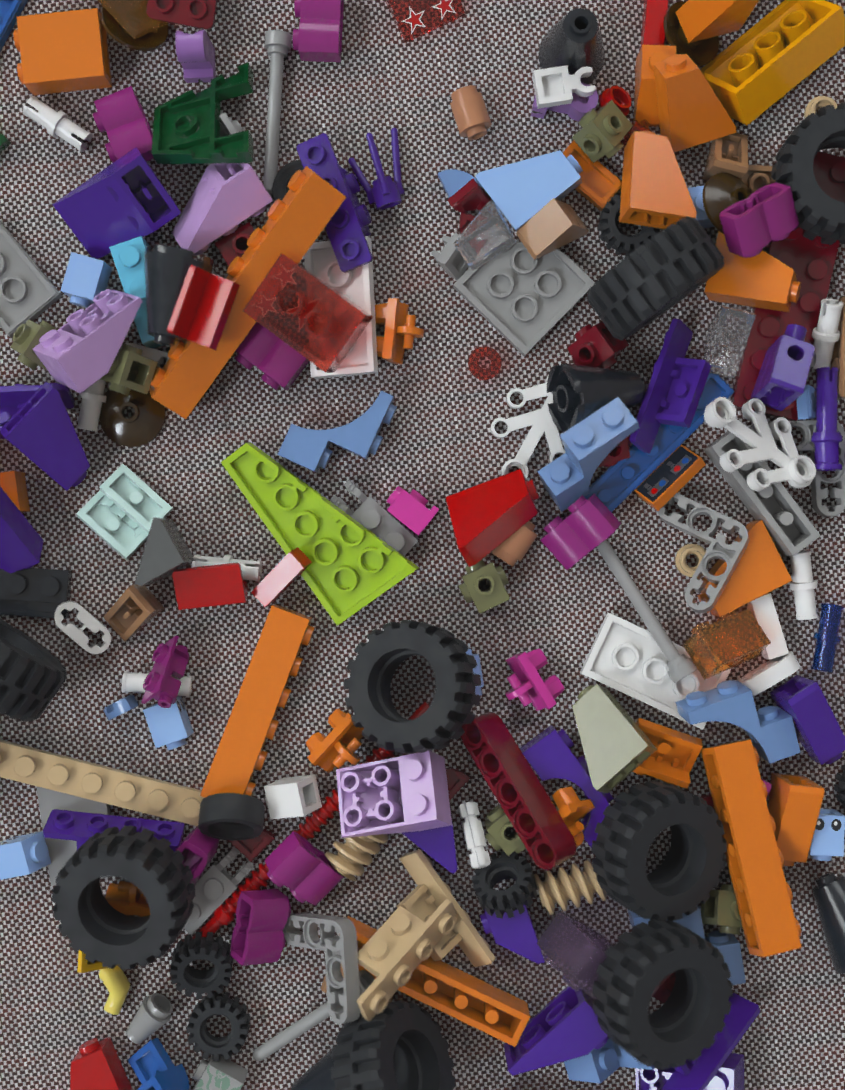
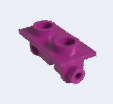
(167, 661)

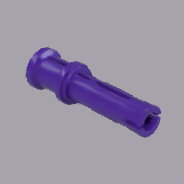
(826, 437)

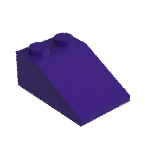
(557, 1033)

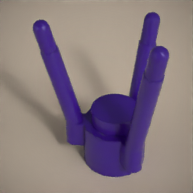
(384, 191)

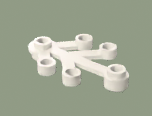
(539, 420)
(794, 468)

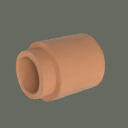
(470, 112)
(516, 545)

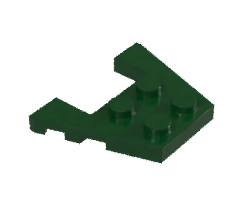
(189, 125)

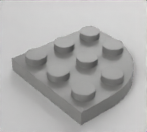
(523, 294)

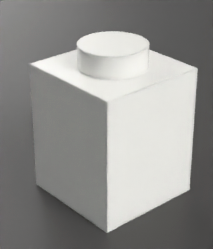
(292, 796)

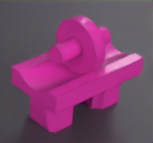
(527, 682)

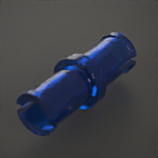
(827, 637)

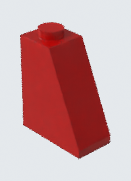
(491, 513)
(98, 1067)

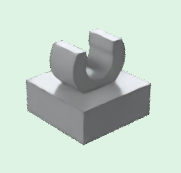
(450, 258)

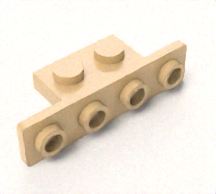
(428, 897)
(397, 952)

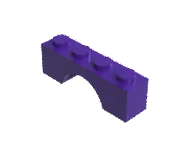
(552, 758)

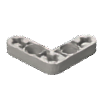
(807, 428)
(717, 548)
(342, 949)

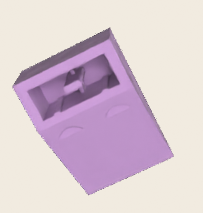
(218, 204)
(89, 340)
(394, 795)

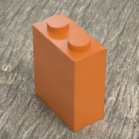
(63, 52)

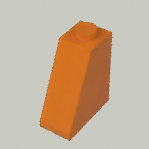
(713, 17)
(688, 105)
(653, 183)
(753, 281)
(755, 575)
(795, 809)

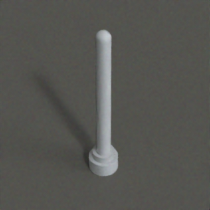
(277, 45)
(678, 664)
(304, 1024)

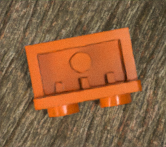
(674, 754)

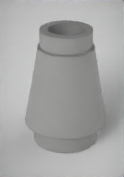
(149, 1017)

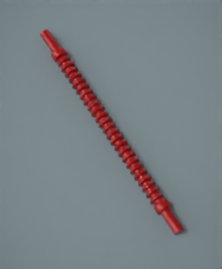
(225, 912)

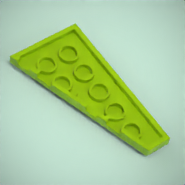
(347, 559)

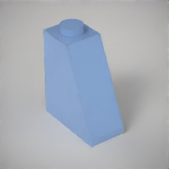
(530, 184)

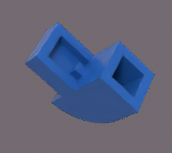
(156, 1068)

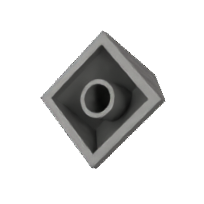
(163, 552)

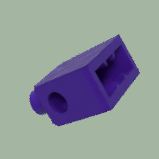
(784, 369)

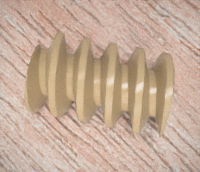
(355, 853)
(569, 887)

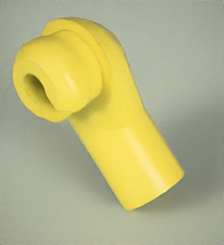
(118, 987)

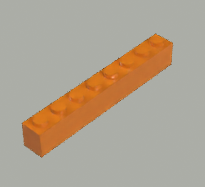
(289, 230)

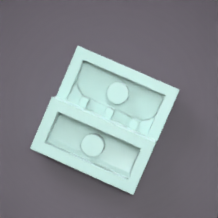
(123, 511)

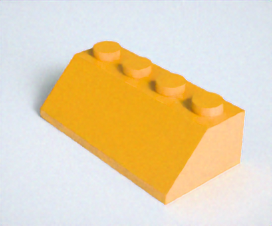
(775, 56)

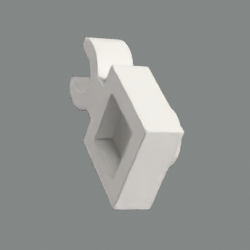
(555, 85)

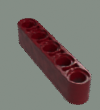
(518, 791)

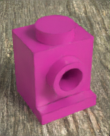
(411, 509)

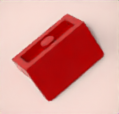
(203, 307)
(209, 586)

